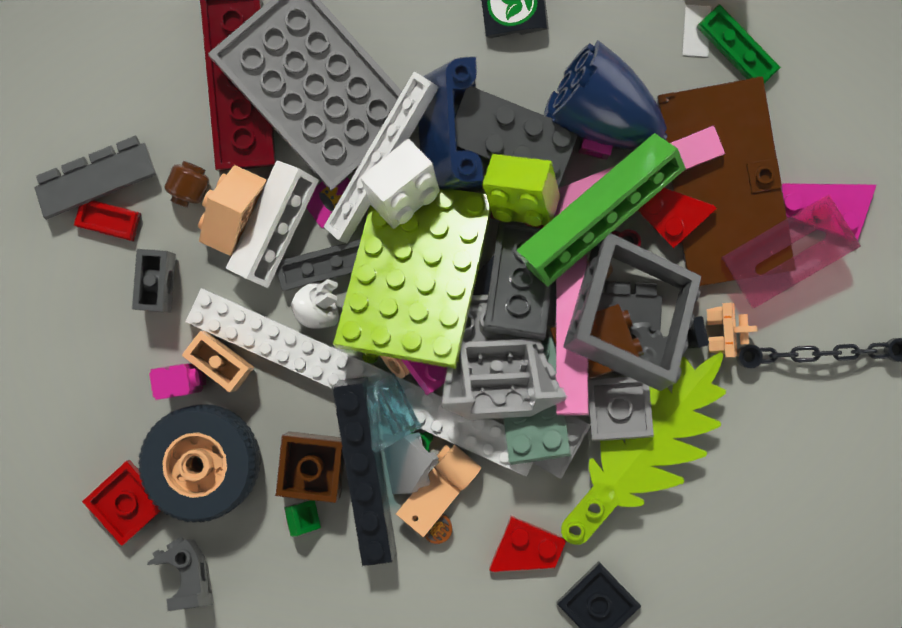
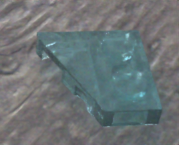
(389, 413)

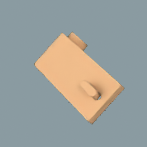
(447, 480)

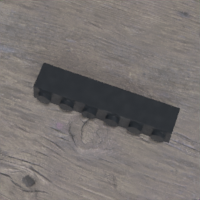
(364, 473)

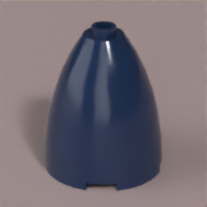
(605, 101)

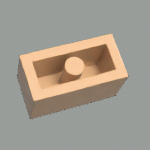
(218, 361)

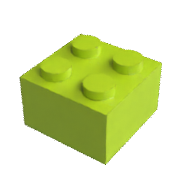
(521, 189)

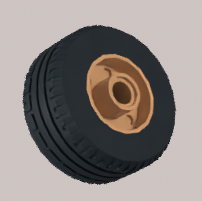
(171, 466)

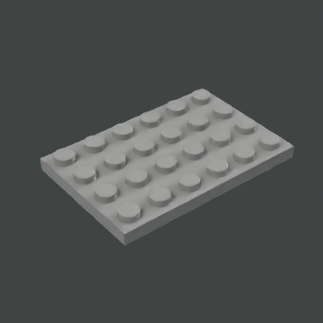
(310, 83)

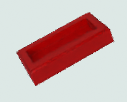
(108, 220)

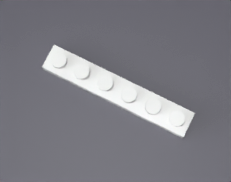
(394, 131)

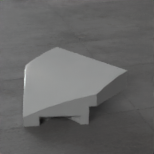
(409, 464)

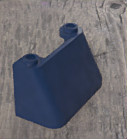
(437, 128)

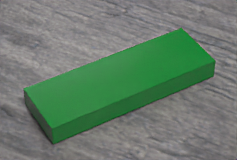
(737, 45)

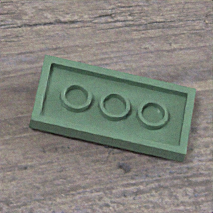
(539, 435)

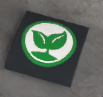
(514, 16)

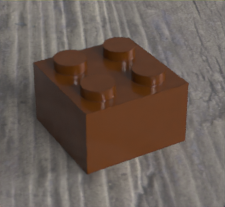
(310, 467)

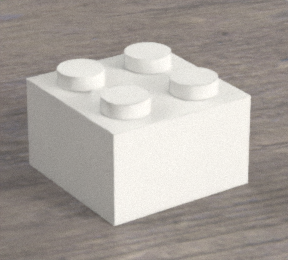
(401, 184)

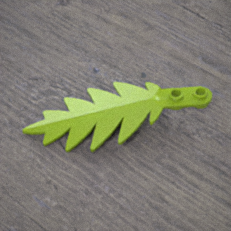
(631, 464)

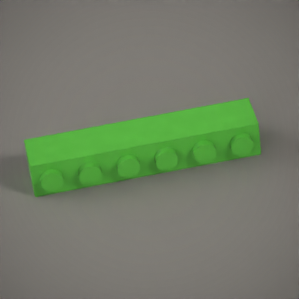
(601, 209)

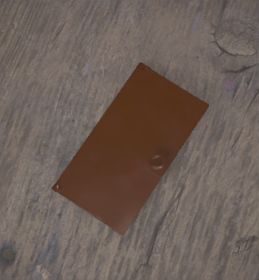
(739, 184)

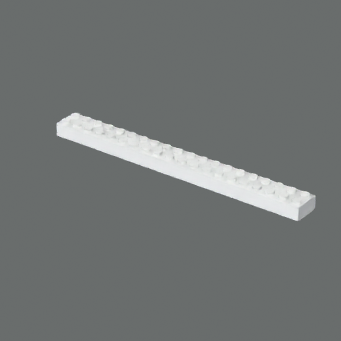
(331, 365)

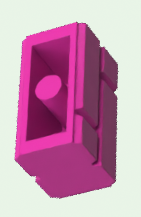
(176, 381)

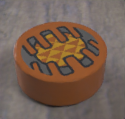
(440, 530)

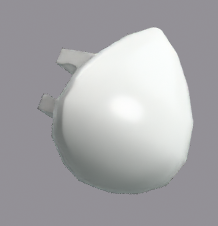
(315, 305)

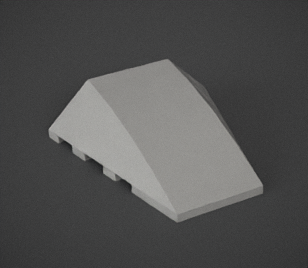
(499, 373)

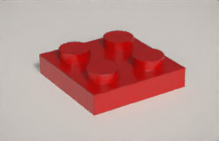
(122, 503)

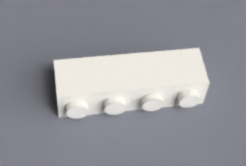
(272, 223)

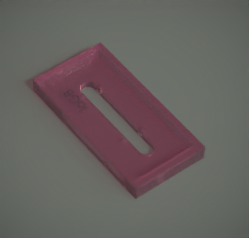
(836, 244)

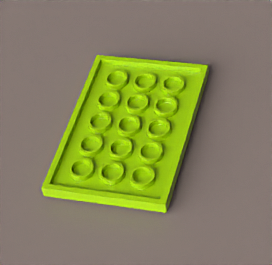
(416, 281)

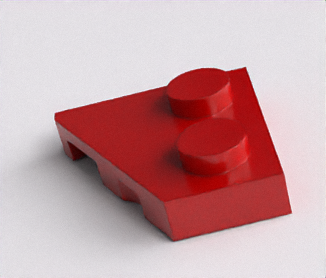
(675, 214)
(526, 548)

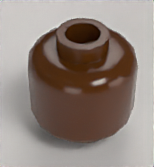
(186, 184)

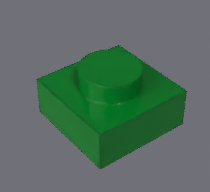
(302, 517)

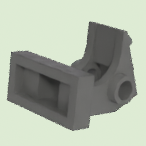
(193, 574)

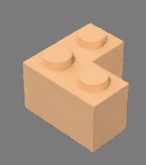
(229, 209)

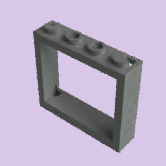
(578, 334)

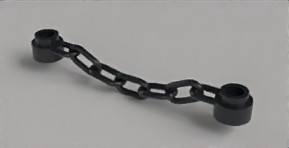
(757, 355)

